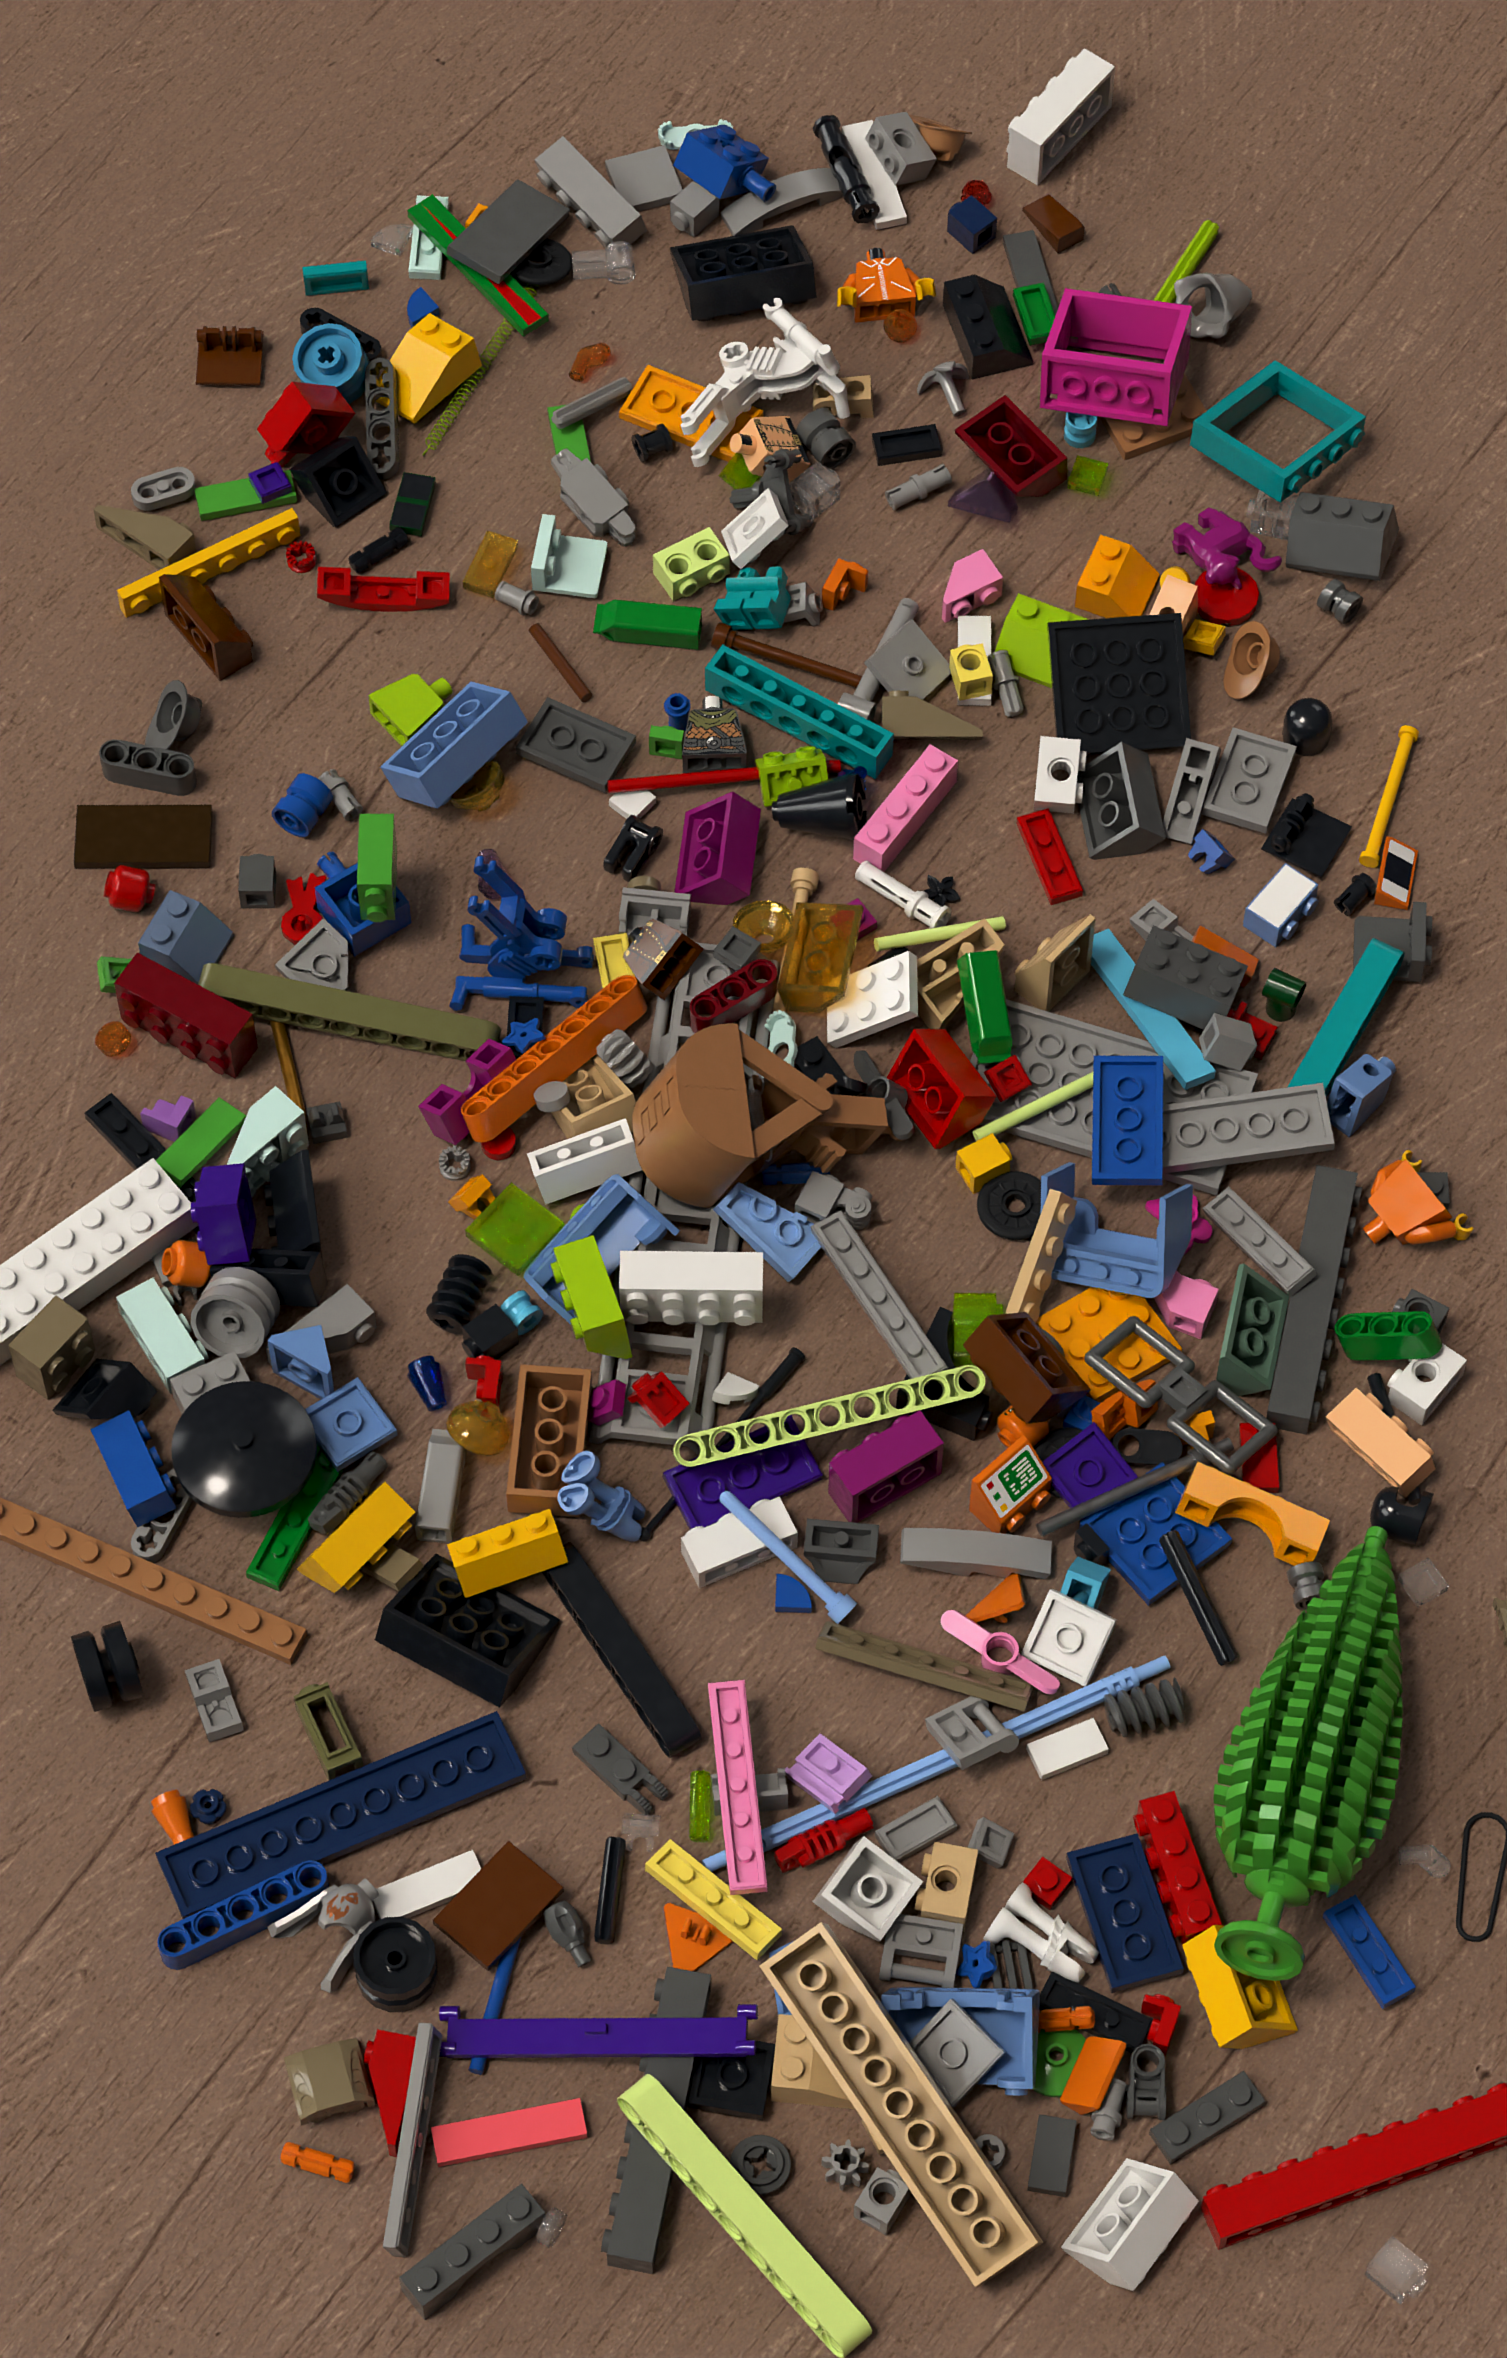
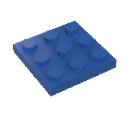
(1134, 1531)

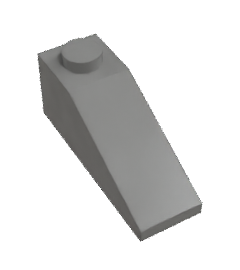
(1190, 790)
(343, 1320)

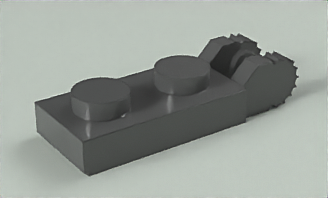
(618, 1768)

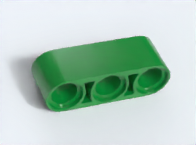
(1388, 1335)

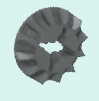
(777, 2159)

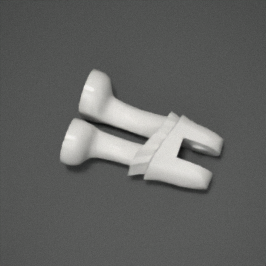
(1051, 1951)

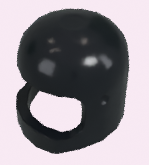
(1307, 726)
(1399, 1521)

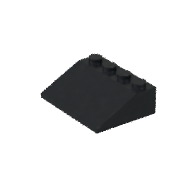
(743, 272)
(472, 1641)

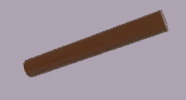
(560, 662)

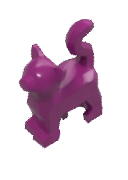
(1220, 547)

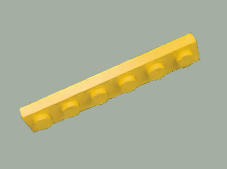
(213, 560)

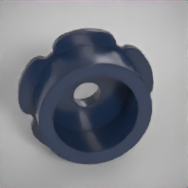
(208, 1815)

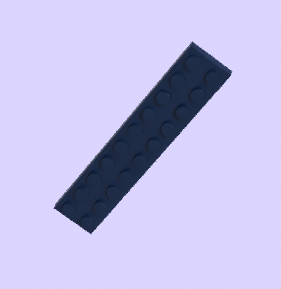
(343, 1813)

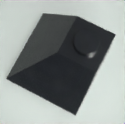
(107, 1391)

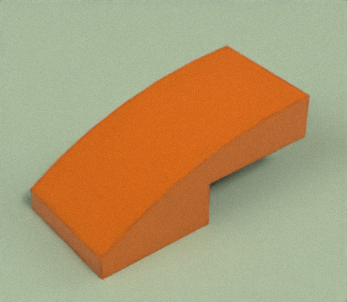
(1121, 1410)

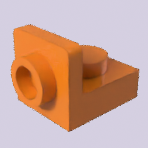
(841, 579)

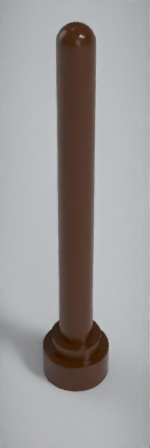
(725, 635)

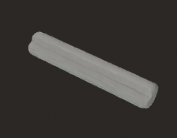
(591, 403)

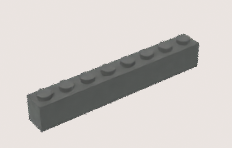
(1311, 1308)
(644, 2173)

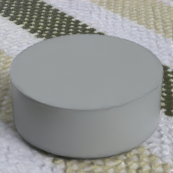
(552, 1096)

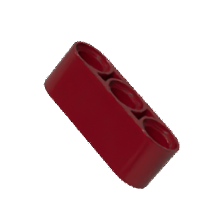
(739, 984)

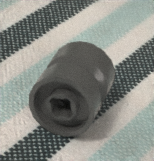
(825, 438)

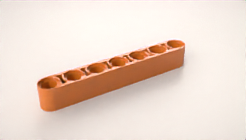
(553, 1058)

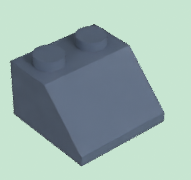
(184, 936)

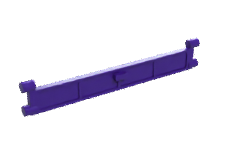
(598, 2036)

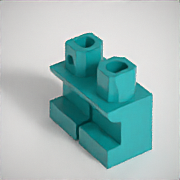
(755, 600)

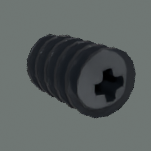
(457, 1292)

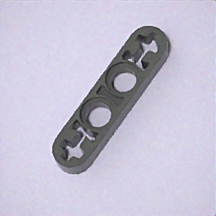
(383, 418)

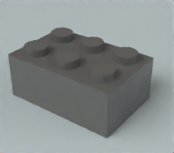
(1184, 978)

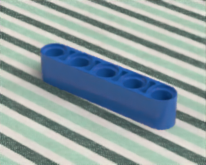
(233, 1930)

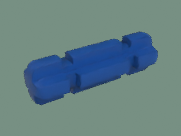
(789, 1173)

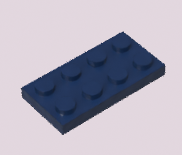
(1124, 1913)

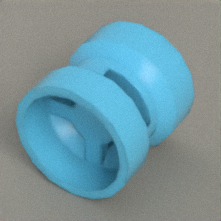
(1080, 429)

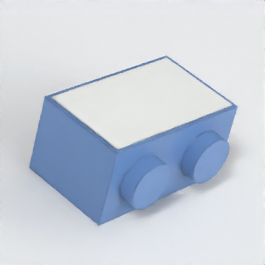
(1281, 905)

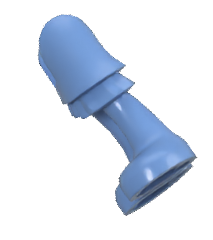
(617, 1506)

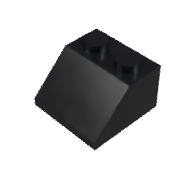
(338, 479)

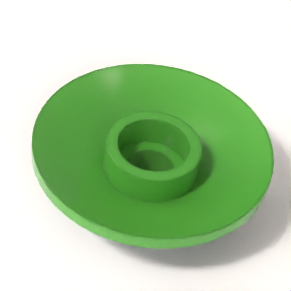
(1051, 2074)

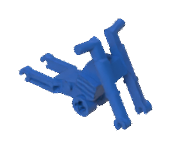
(522, 946)

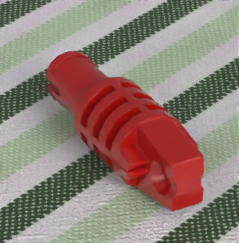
(822, 1840)

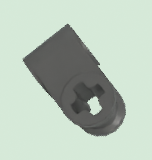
(1146, 2089)

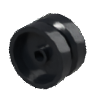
(113, 1664)
(395, 1964)

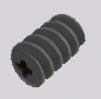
(1144, 1706)

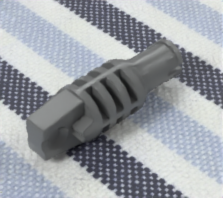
(346, 1494)

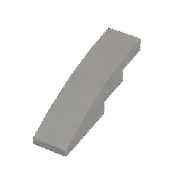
(975, 1551)

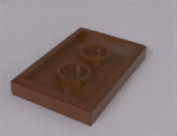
(498, 1905)

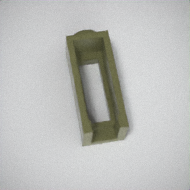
(313, 1697)

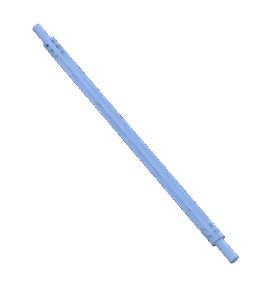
(941, 1762)

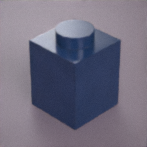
(971, 224)

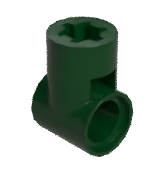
(1282, 995)

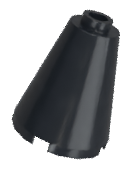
(824, 807)

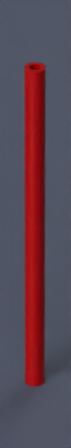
(695, 779)

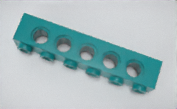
(798, 711)

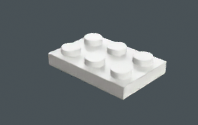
(875, 1000)

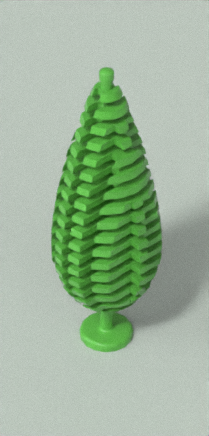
(1313, 1759)

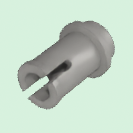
(524, 601)

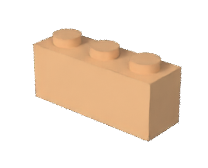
(1381, 1441)

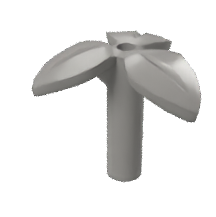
(943, 374)

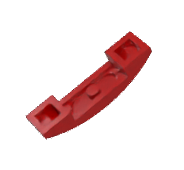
(383, 593)

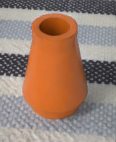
(173, 1815)

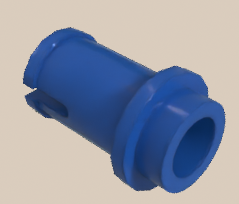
(677, 708)

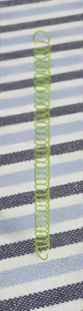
(471, 380)

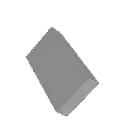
(916, 1830)

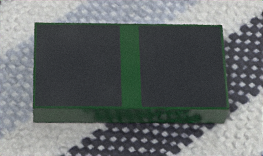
(413, 503)

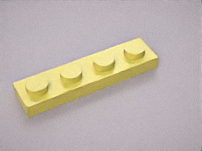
(712, 1899)

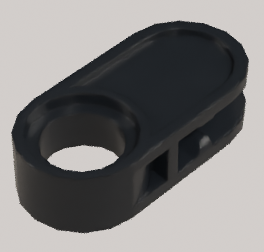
(1154, 1446)

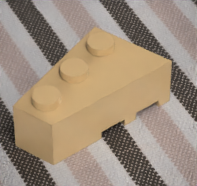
(939, 977)

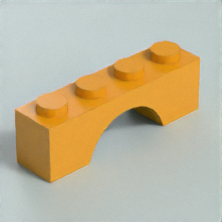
(1291, 1529)

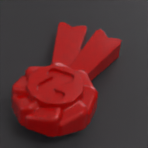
(302, 916)

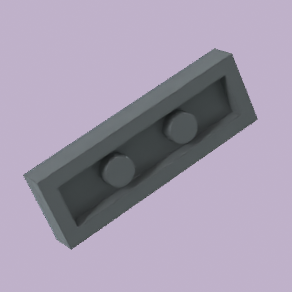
(1207, 2117)

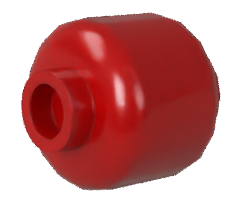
(128, 888)

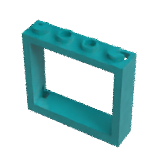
(1211, 440)

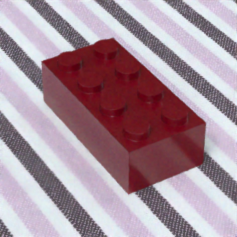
(185, 1016)

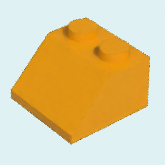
(1115, 580)

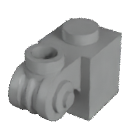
(827, 1195)

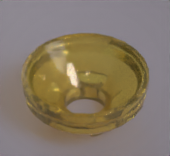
(481, 789)
(765, 918)
(479, 1434)

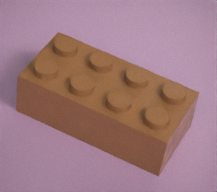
(547, 1434)

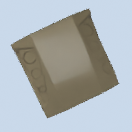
(329, 2080)

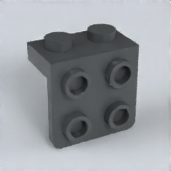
(1402, 934)

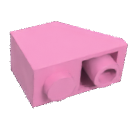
(971, 585)
(1187, 1304)

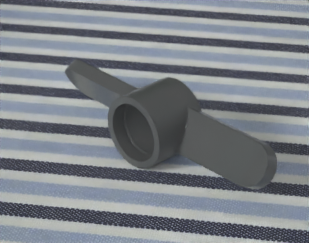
(893, 1093)

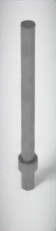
(1129, 1489)

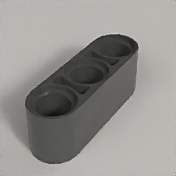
(159, 778)

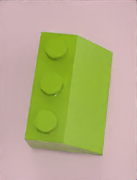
(1027, 637)
(591, 1298)

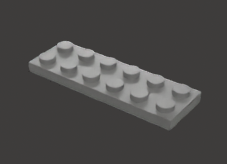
(1246, 1128)

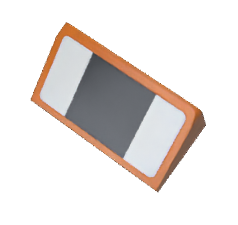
(1395, 874)

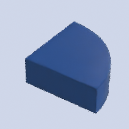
(420, 306)
(791, 1595)

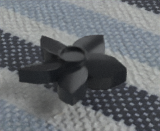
(942, 891)

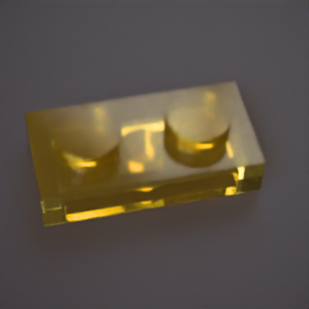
(490, 564)

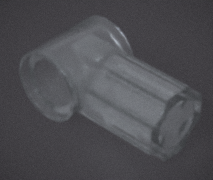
(613, 263)

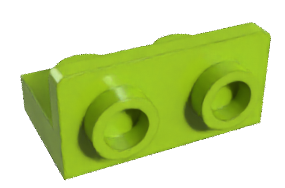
(790, 771)

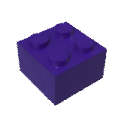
(224, 1214)

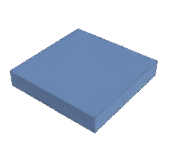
(349, 1424)

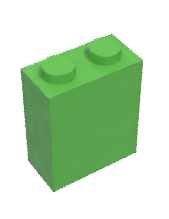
(377, 867)

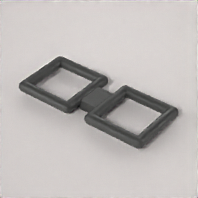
(1181, 1393)

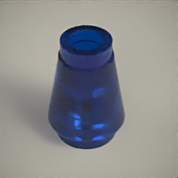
(428, 1382)

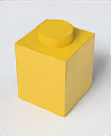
(983, 1162)

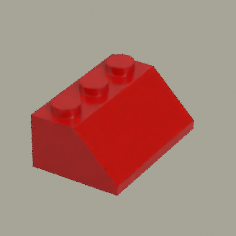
(941, 1085)

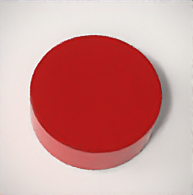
(501, 1146)

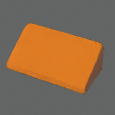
(1216, 943)
(1092, 2074)

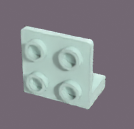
(566, 562)

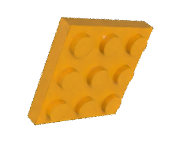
(1089, 1319)

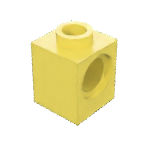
(970, 682)

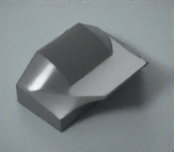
(840, 1549)

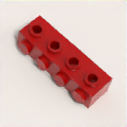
(1176, 1865)

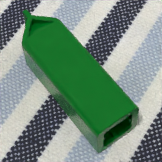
(649, 623)
(985, 1006)

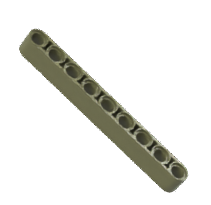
(349, 1012)

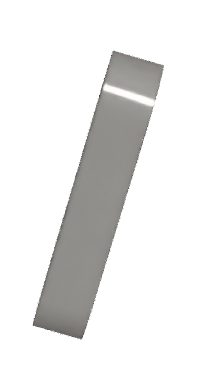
(163, 1531)

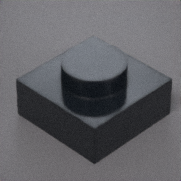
(1090, 1546)

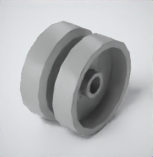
(235, 1312)

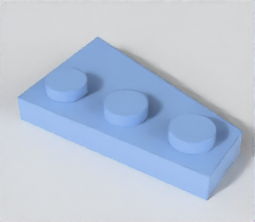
(769, 1229)

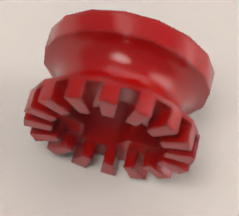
(295, 551)

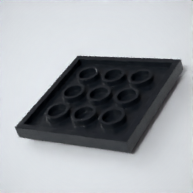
(1120, 682)

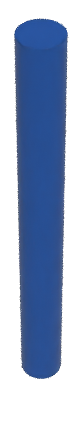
(496, 1998)

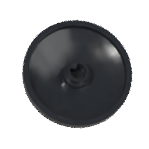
(244, 1449)

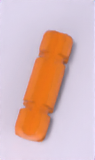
(1066, 2019)
(317, 2162)

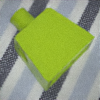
(408, 705)

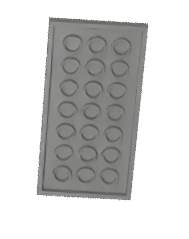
(1061, 1050)

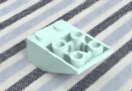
(269, 1136)

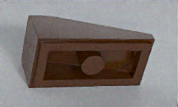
(1055, 223)

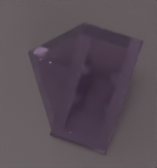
(986, 497)

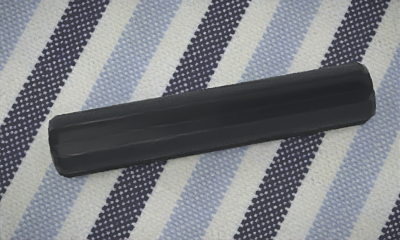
(610, 1890)

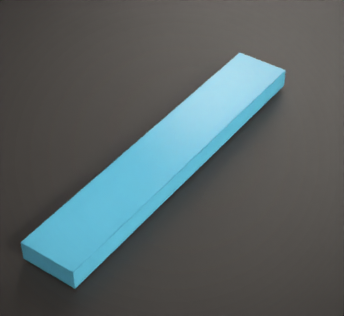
(1159, 1028)

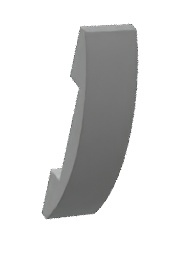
(791, 191)

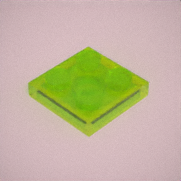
(514, 1229)

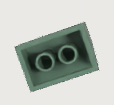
(1252, 1334)

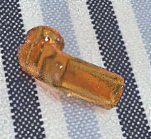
(587, 358)

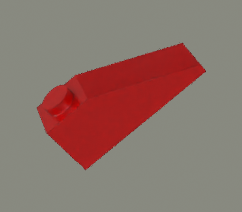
(390, 2070)

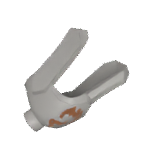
(339, 1906)

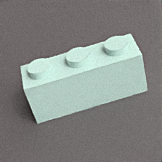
(160, 1330)

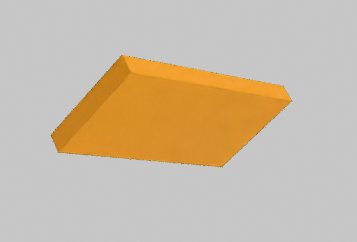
(664, 398)

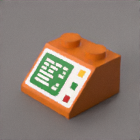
(1010, 1488)

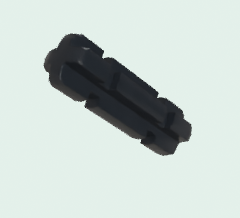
(378, 550)

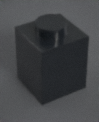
(489, 1334)

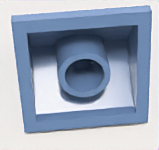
(302, 1360)

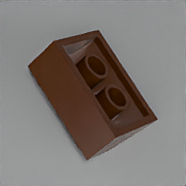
(205, 625)
(1025, 1366)

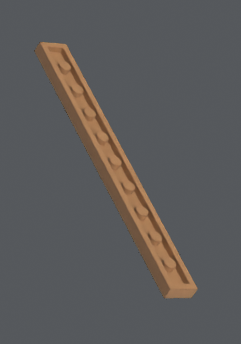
(150, 1582)

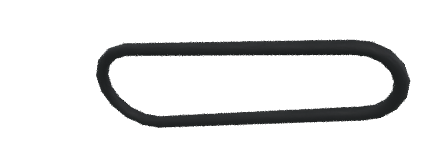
(1462, 1878)

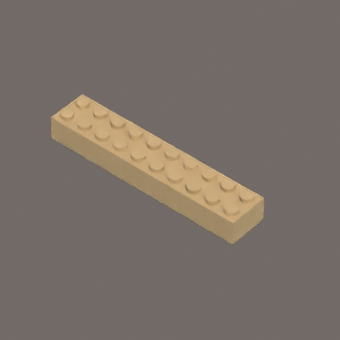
(901, 2104)

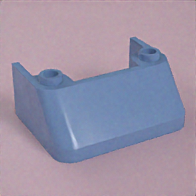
(619, 1222)
(1115, 1258)

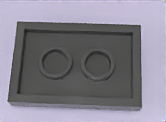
(575, 744)

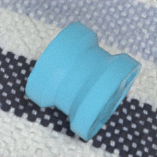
(522, 1311)

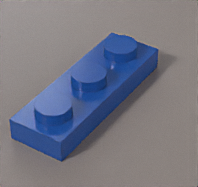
(1369, 1951)

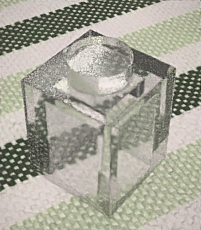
(1397, 2271)

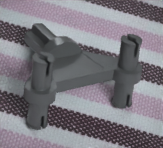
(777, 480)

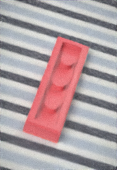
(509, 2132)

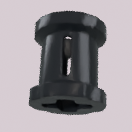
(652, 442)

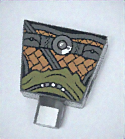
(713, 739)

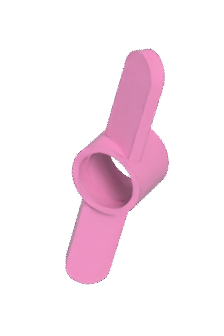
(983, 1641)

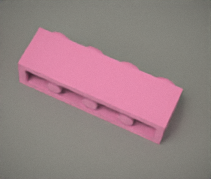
(906, 808)

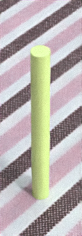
(931, 934)
(1035, 1107)

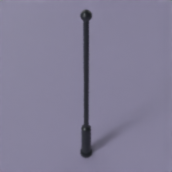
(765, 1392)

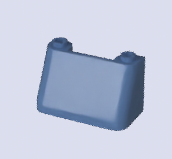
(1004, 2013)

